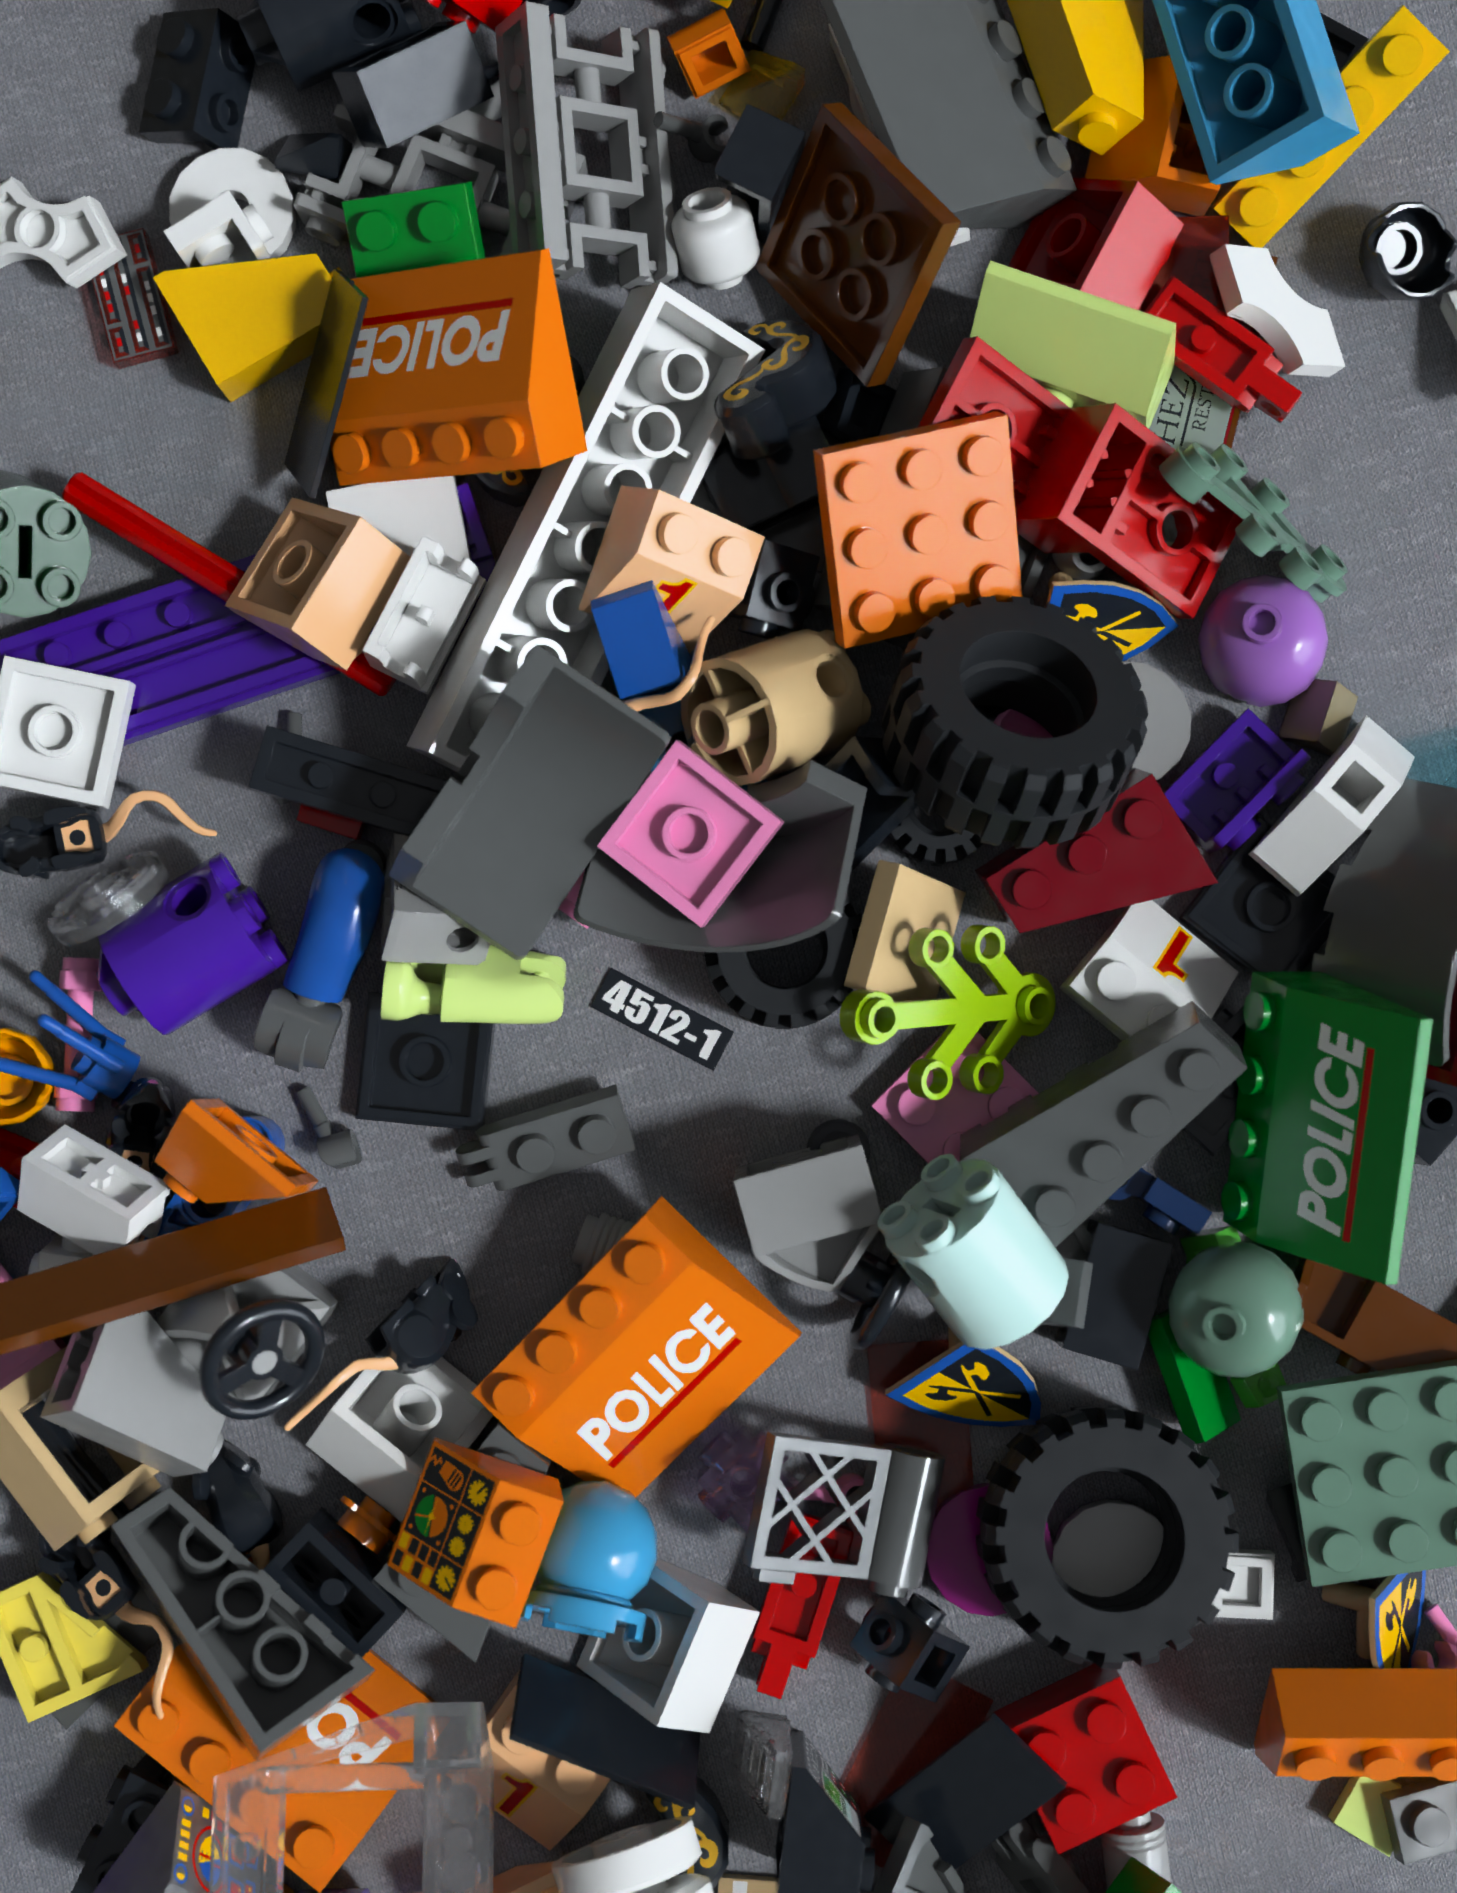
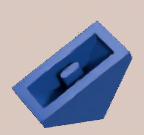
(640, 641)

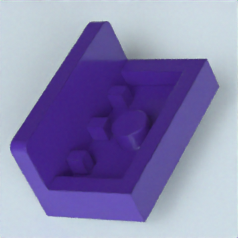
(1234, 781)

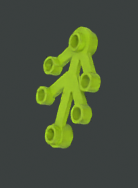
(1021, 1004)

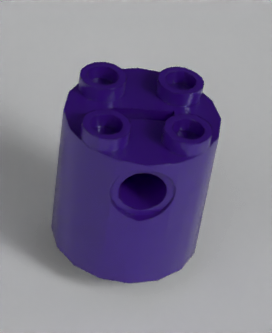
(189, 948)

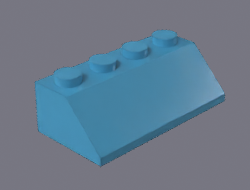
(1256, 83)

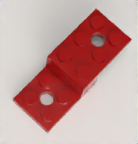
(1091, 481)

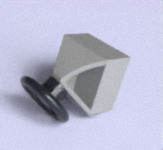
(813, 1222)
(250, 1338)

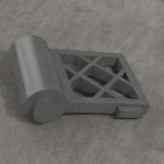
(891, 1522)

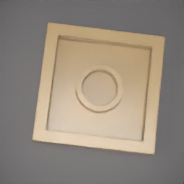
(895, 909)

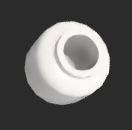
(715, 238)

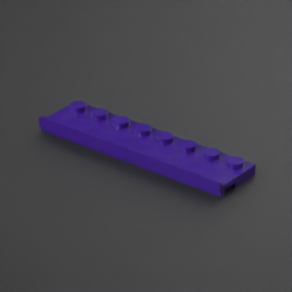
(189, 648)

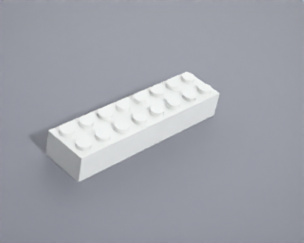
(644, 427)

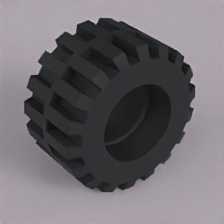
(792, 1005)

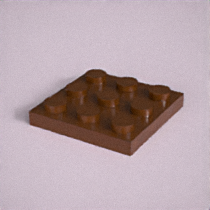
(856, 244)

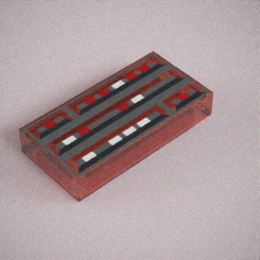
(134, 306)

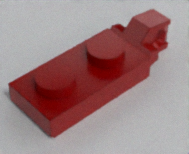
(1223, 353)
(796, 1614)

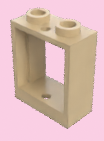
(40, 1481)

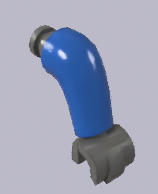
(333, 937)

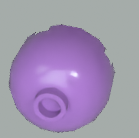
(1263, 640)

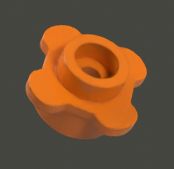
(368, 1523)

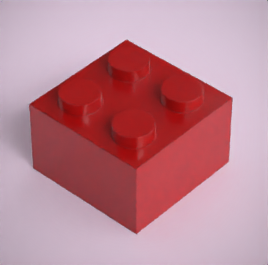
(1098, 1746)

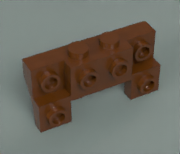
(1371, 1321)

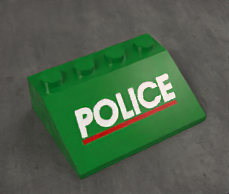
(1326, 1122)

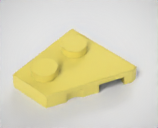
(56, 1652)

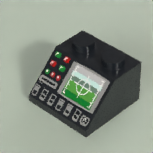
(821, 1833)

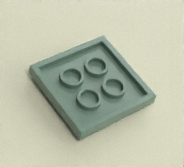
(1374, 1471)

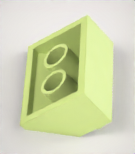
(1076, 342)

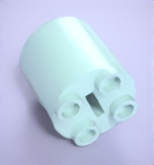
(975, 1252)

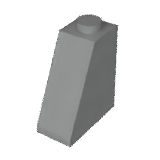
(136, 1396)

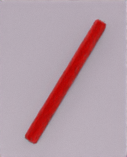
(182, 555)

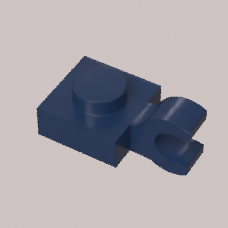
(1166, 1205)

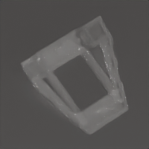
(448, 1762)

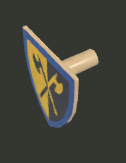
(1117, 610)
(972, 1387)
(1385, 1616)

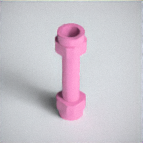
(80, 980)

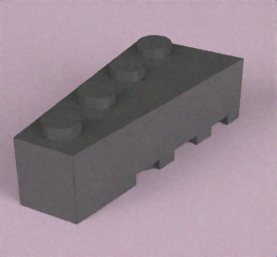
(1106, 1118)
(242, 1633)

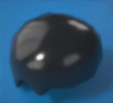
(1407, 252)

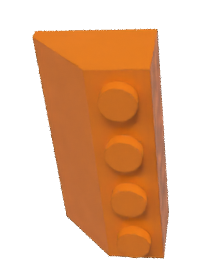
(1359, 1723)

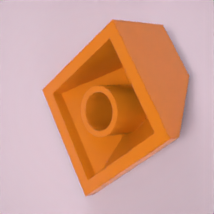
(226, 1159)

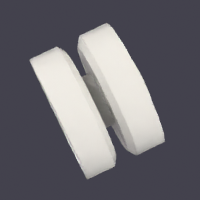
(636, 1861)

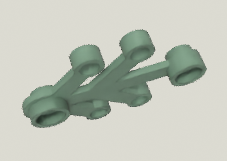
(1264, 526)

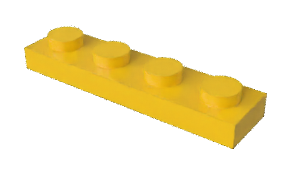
(1375, 83)

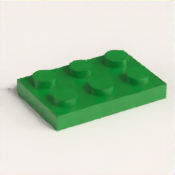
(413, 229)

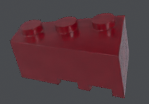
(1123, 860)

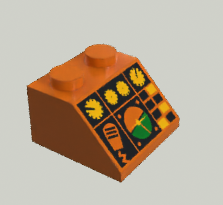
(476, 1531)

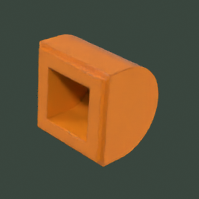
(709, 53)

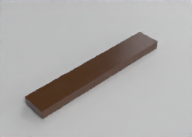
(167, 1269)

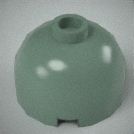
(1235, 1309)

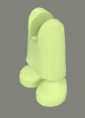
(490, 992)

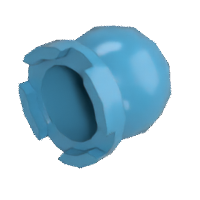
(595, 1563)

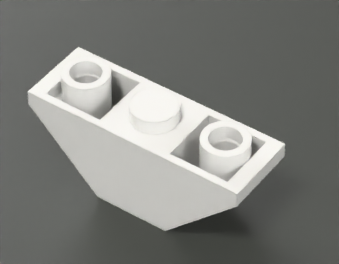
(1334, 807)

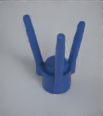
(101, 1058)

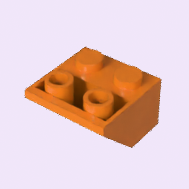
(1161, 148)

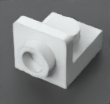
(214, 229)

